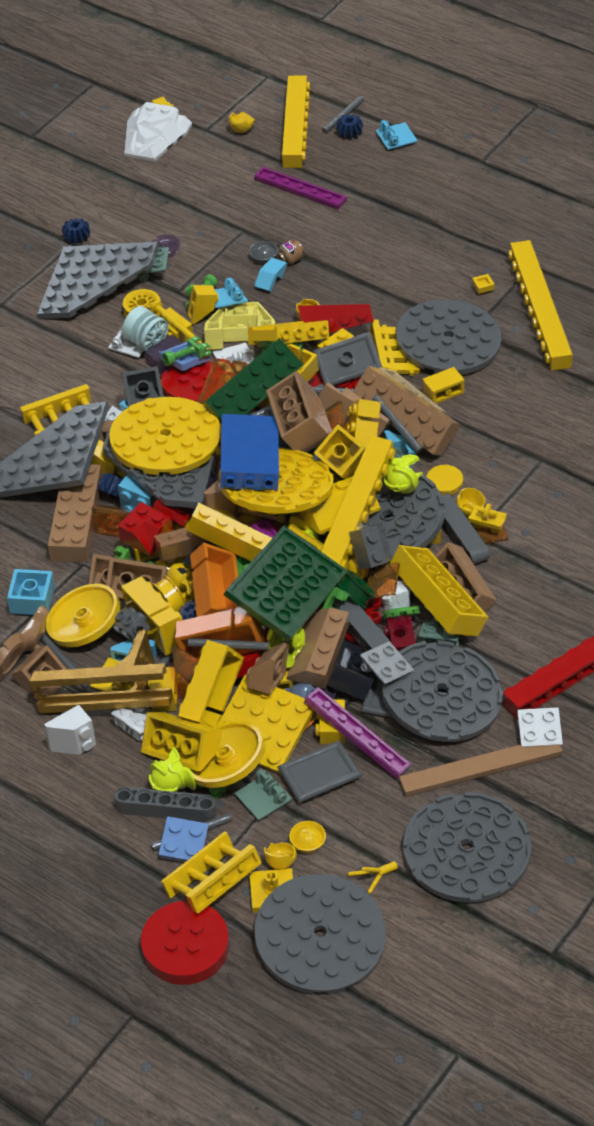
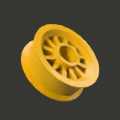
(139, 297)
(170, 593)

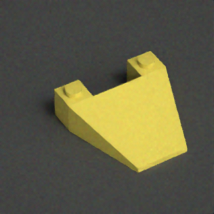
(231, 323)

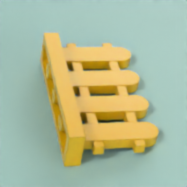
(384, 349)

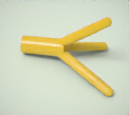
(379, 871)

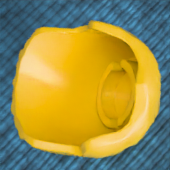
(241, 123)

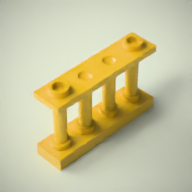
(54, 404)
(219, 881)

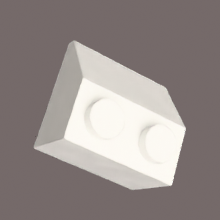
(70, 732)

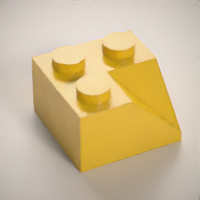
(341, 452)

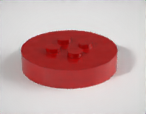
(186, 383)
(184, 944)

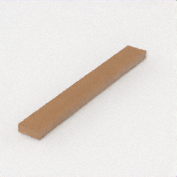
(475, 767)

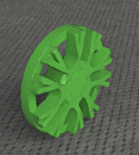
(403, 611)

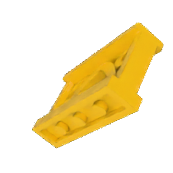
(288, 332)

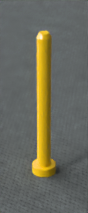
(157, 307)

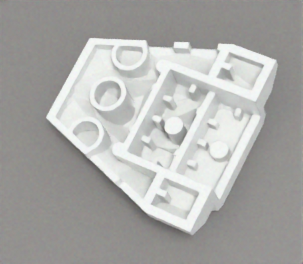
(153, 130)

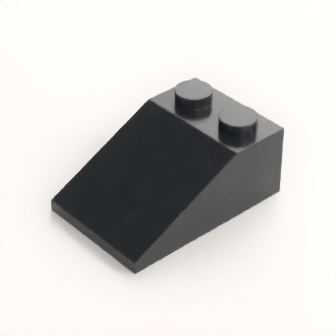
(348, 674)

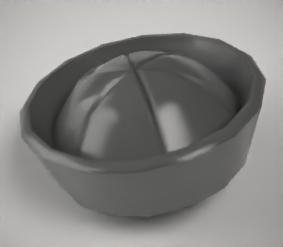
(263, 251)

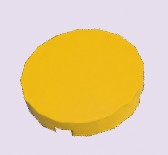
(446, 478)

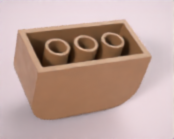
(299, 413)

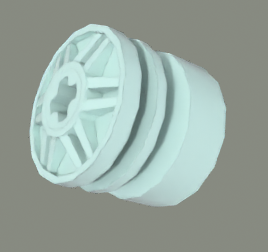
(144, 328)

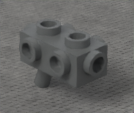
(128, 622)

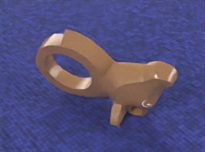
(21, 642)

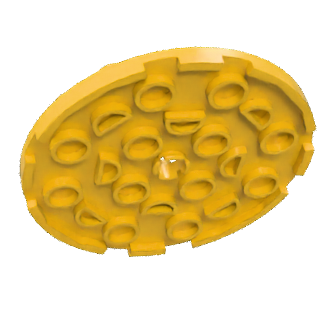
(139, 440)
(300, 486)

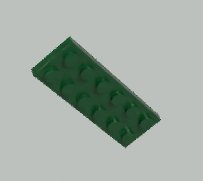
(250, 385)

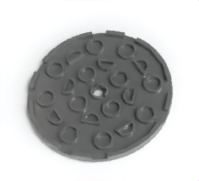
(426, 341)
(415, 514)
(462, 712)
(471, 875)
(315, 963)

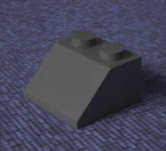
(142, 385)
(371, 546)

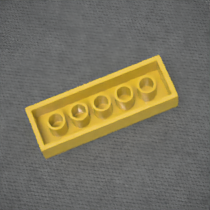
(439, 591)

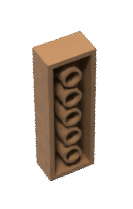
(422, 420)
(73, 519)

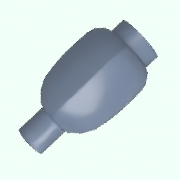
(301, 689)

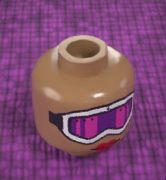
(291, 252)

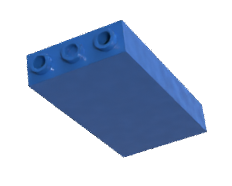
(249, 452)

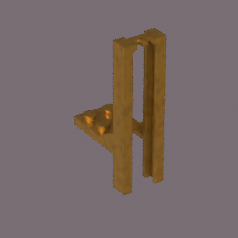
(135, 667)

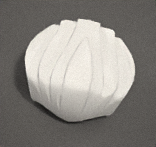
(401, 599)

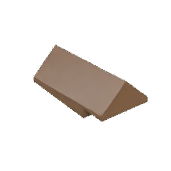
(331, 395)
(118, 572)

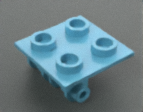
(395, 135)
(230, 294)

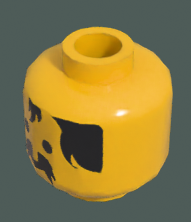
(177, 573)

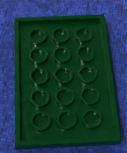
(285, 583)

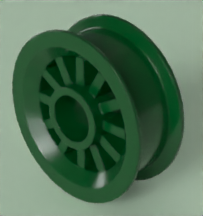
(357, 589)

